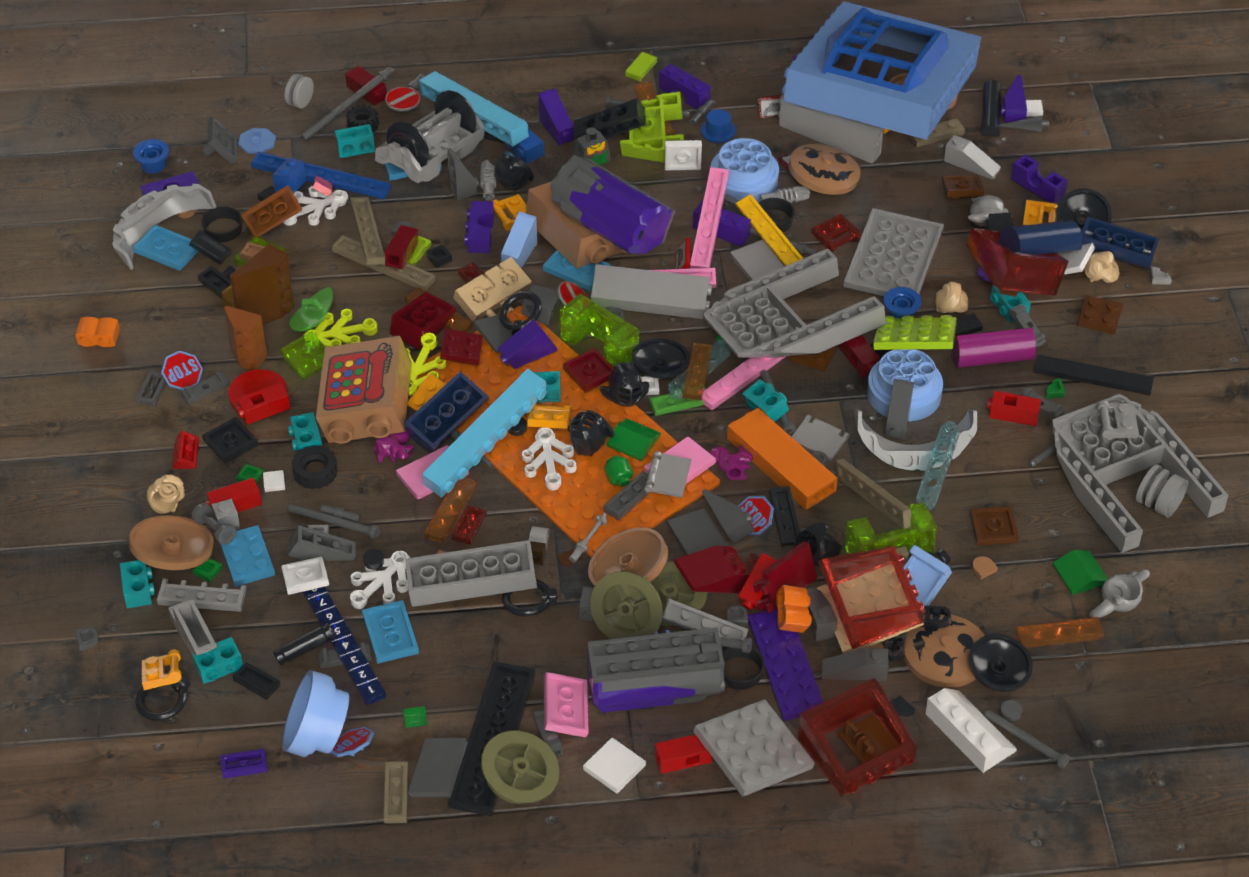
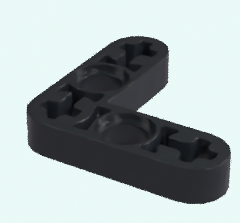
(935, 622)

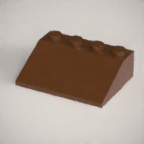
(264, 285)

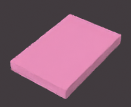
(690, 449)
(412, 473)
(565, 704)

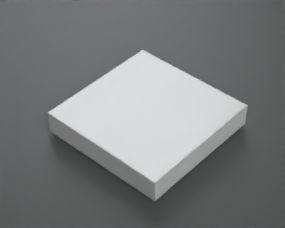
(683, 155)
(1077, 258)
(305, 575)
(614, 765)

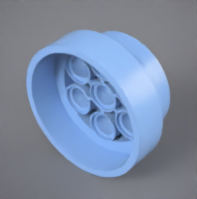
(750, 168)
(907, 366)
(315, 716)

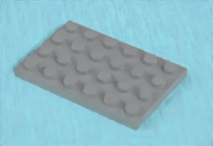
(893, 253)

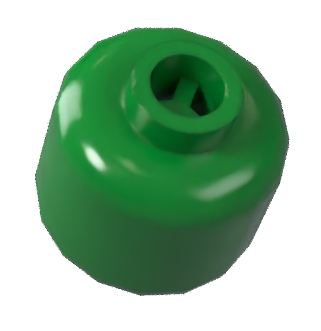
(618, 471)

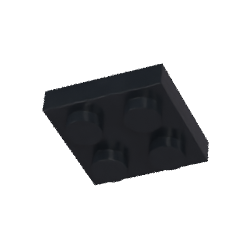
(230, 440)

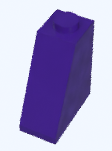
(554, 117)
(526, 346)

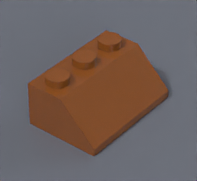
(271, 211)
(246, 337)

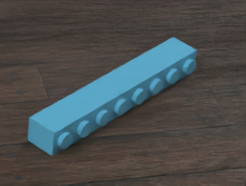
(494, 118)
(484, 433)

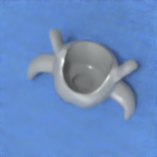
(983, 207)
(1121, 593)

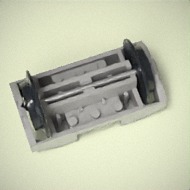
(425, 143)

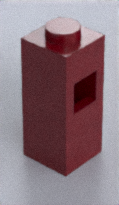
(358, 78)
(401, 247)
(860, 354)

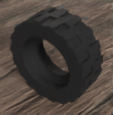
(316, 479)

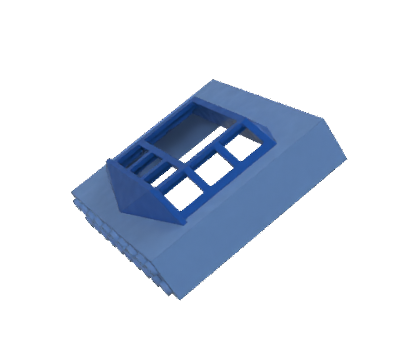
(913, 108)

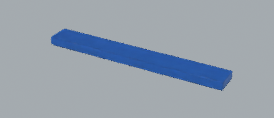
(338, 178)

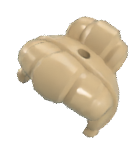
(1103, 267)
(951, 299)
(165, 498)

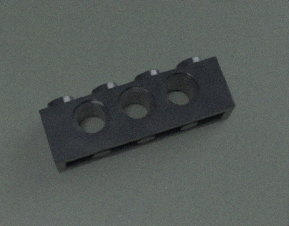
(613, 120)

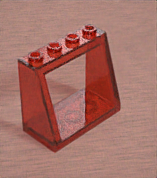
(1016, 270)
(874, 625)
(833, 715)

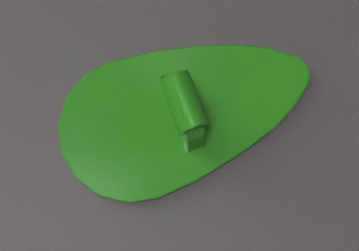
(312, 311)

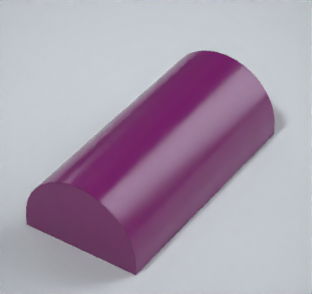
(994, 348)

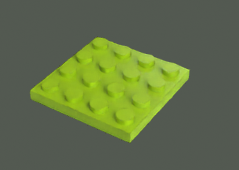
(916, 333)

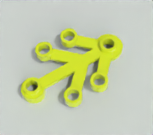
(339, 332)
(429, 343)

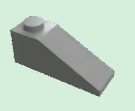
(969, 157)

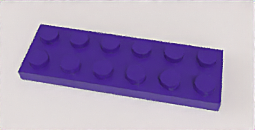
(785, 665)

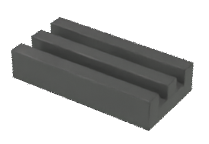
(155, 388)

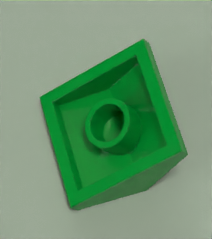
(633, 439)
(1079, 571)

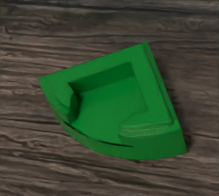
(1055, 389)

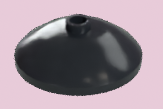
(1083, 203)
(660, 358)
(1005, 655)

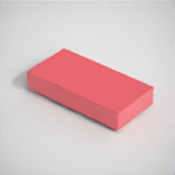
(322, 185)

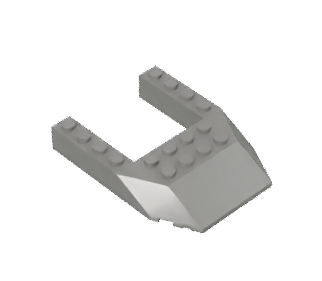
(762, 325)
(1096, 461)

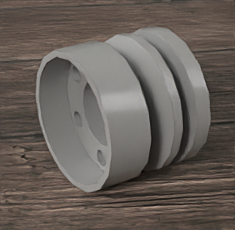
(1162, 491)

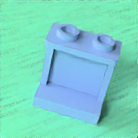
(927, 574)

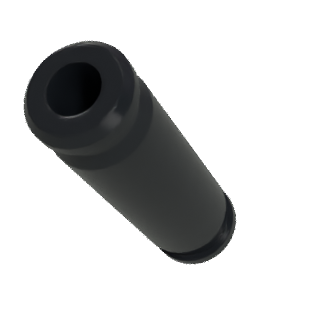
(304, 644)

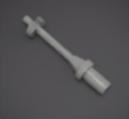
(581, 547)

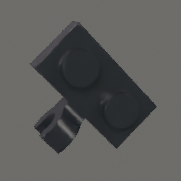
(216, 280)

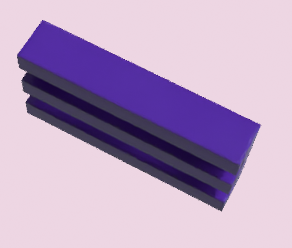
(244, 766)

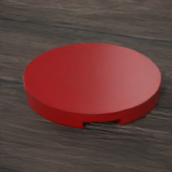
(251, 382)

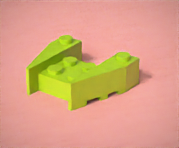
(649, 140)

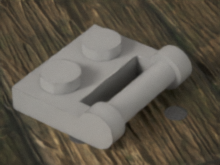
(1124, 420)

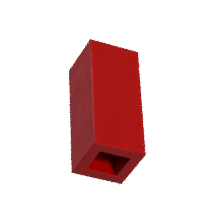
(263, 403)
(1014, 408)
(243, 494)
(747, 596)
(681, 754)

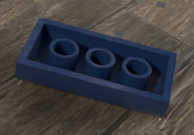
(1042, 237)
(1124, 243)
(445, 412)

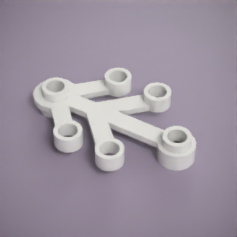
(336, 199)
(546, 438)
(393, 564)

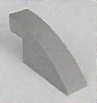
(191, 627)

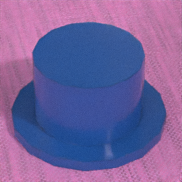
(718, 127)
(151, 155)
(902, 302)

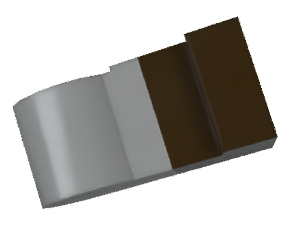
(539, 540)

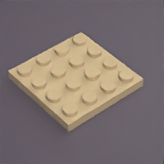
(868, 594)

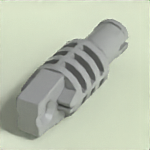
(487, 180)
(789, 194)

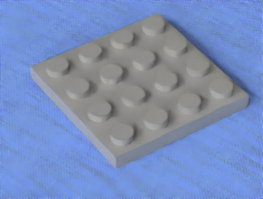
(753, 747)

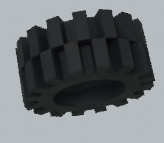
(364, 113)

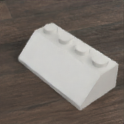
(968, 728)

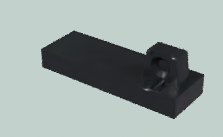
(784, 515)

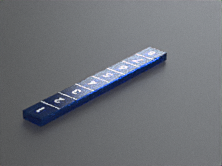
(345, 646)

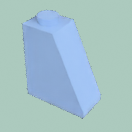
(521, 239)

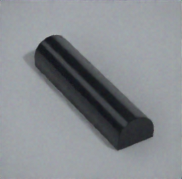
(991, 108)

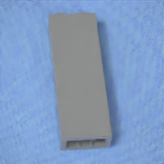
(832, 130)
(651, 291)

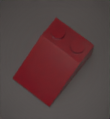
(420, 317)
(714, 570)

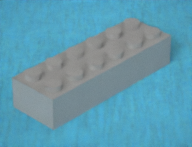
(470, 573)

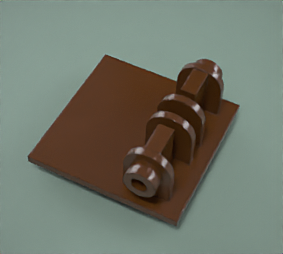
(867, 738)

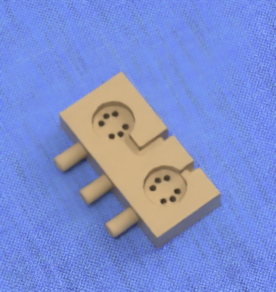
(490, 291)

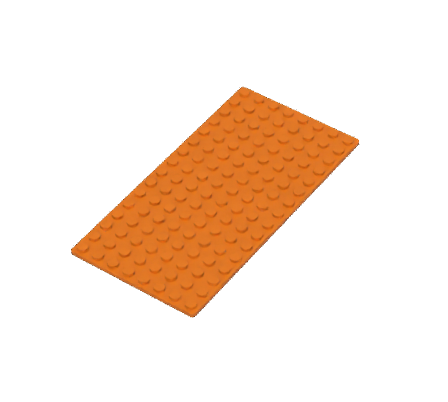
(587, 489)

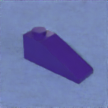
(1014, 104)

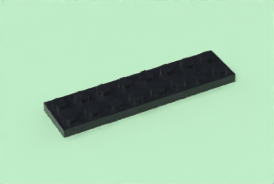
(498, 712)

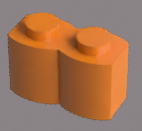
(97, 331)
(793, 608)

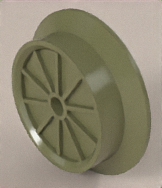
(673, 586)
(626, 606)
(520, 767)

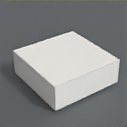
(1034, 108)
(654, 385)
(274, 481)

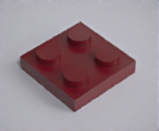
(461, 346)
(589, 369)

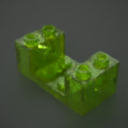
(586, 317)
(922, 533)

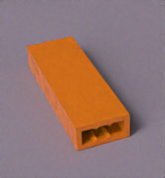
(782, 458)

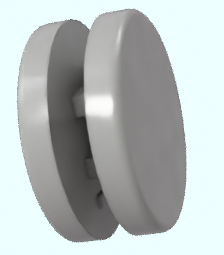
(299, 91)

